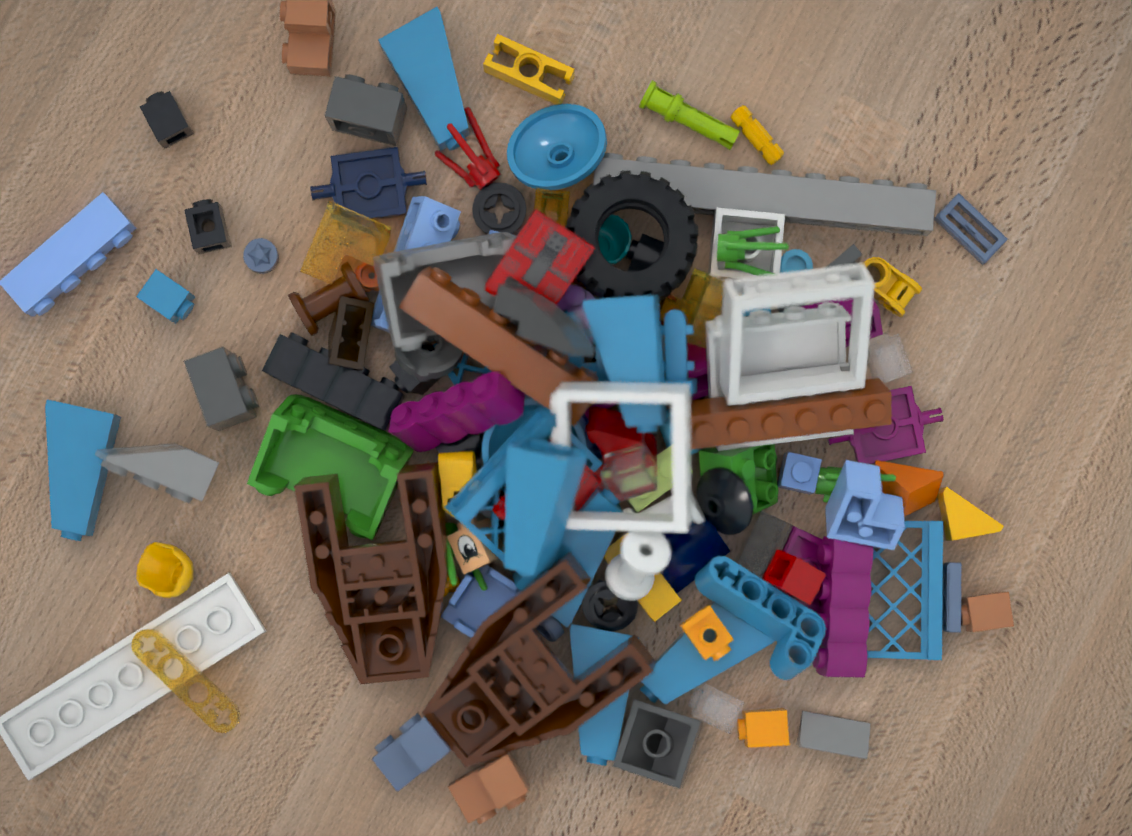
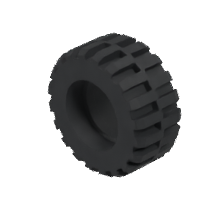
(657, 200)

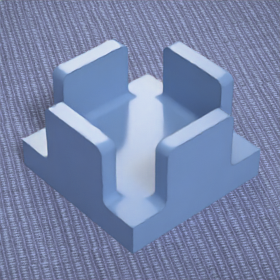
(472, 605)

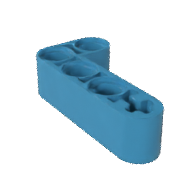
(724, 584)

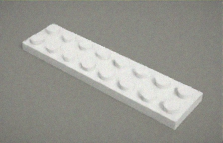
(119, 684)

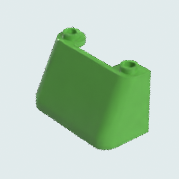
(319, 440)

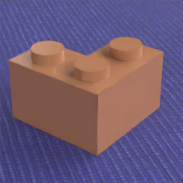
(310, 36)
(490, 786)

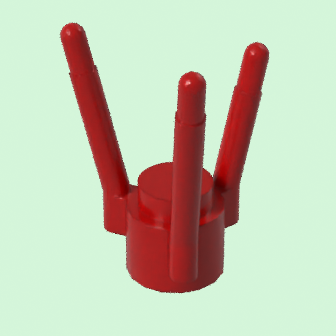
(481, 170)

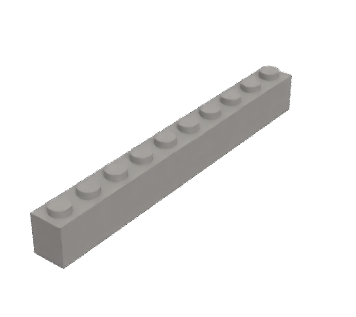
(801, 199)

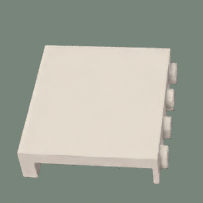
(781, 343)

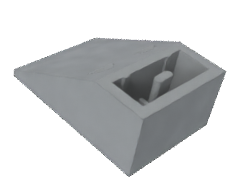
(172, 465)

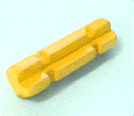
(757, 135)

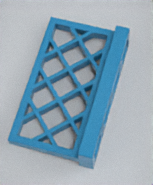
(492, 477)
(930, 597)

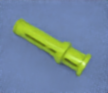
(675, 109)

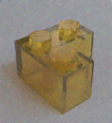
(339, 234)
(700, 303)

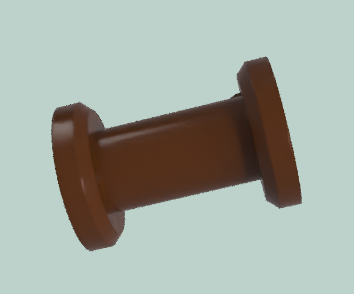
(325, 300)

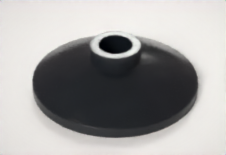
(725, 500)

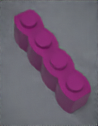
(457, 412)
(844, 608)

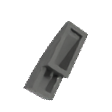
(541, 320)

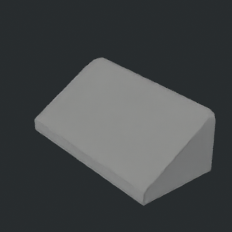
(834, 734)

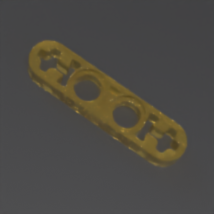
(182, 684)

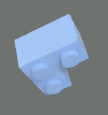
(861, 511)

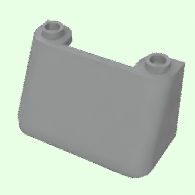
(465, 260)

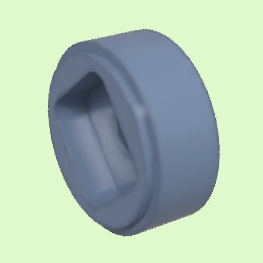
(261, 255)
(550, 629)

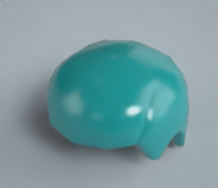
(614, 239)

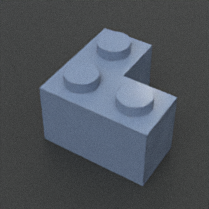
(411, 752)

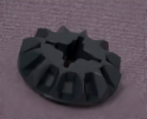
(487, 199)
(613, 618)

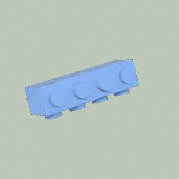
(424, 225)
(68, 255)

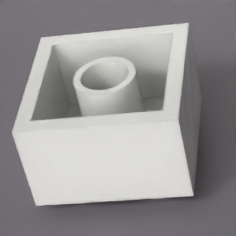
(741, 220)

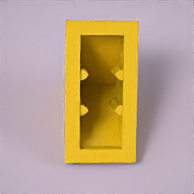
(962, 518)

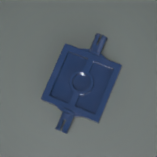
(370, 183)

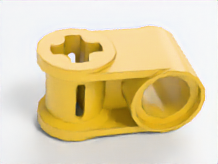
(891, 285)
(454, 473)

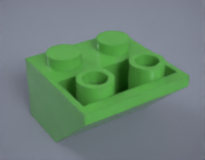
(753, 465)

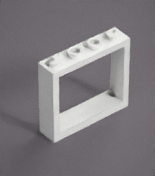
(786, 290)
(679, 398)

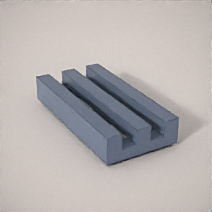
(962, 238)
(951, 597)

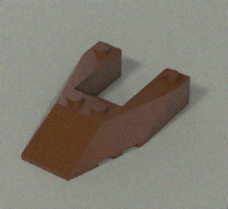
(382, 594)
(514, 688)

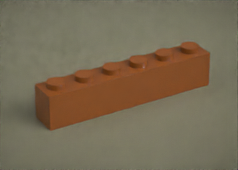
(492, 339)
(722, 424)

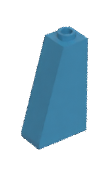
(426, 71)
(631, 350)
(73, 467)
(539, 499)
(586, 547)
(684, 668)
(602, 732)

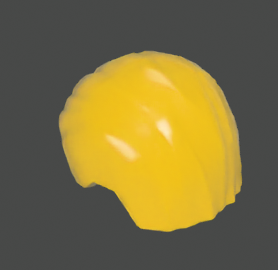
(165, 570)

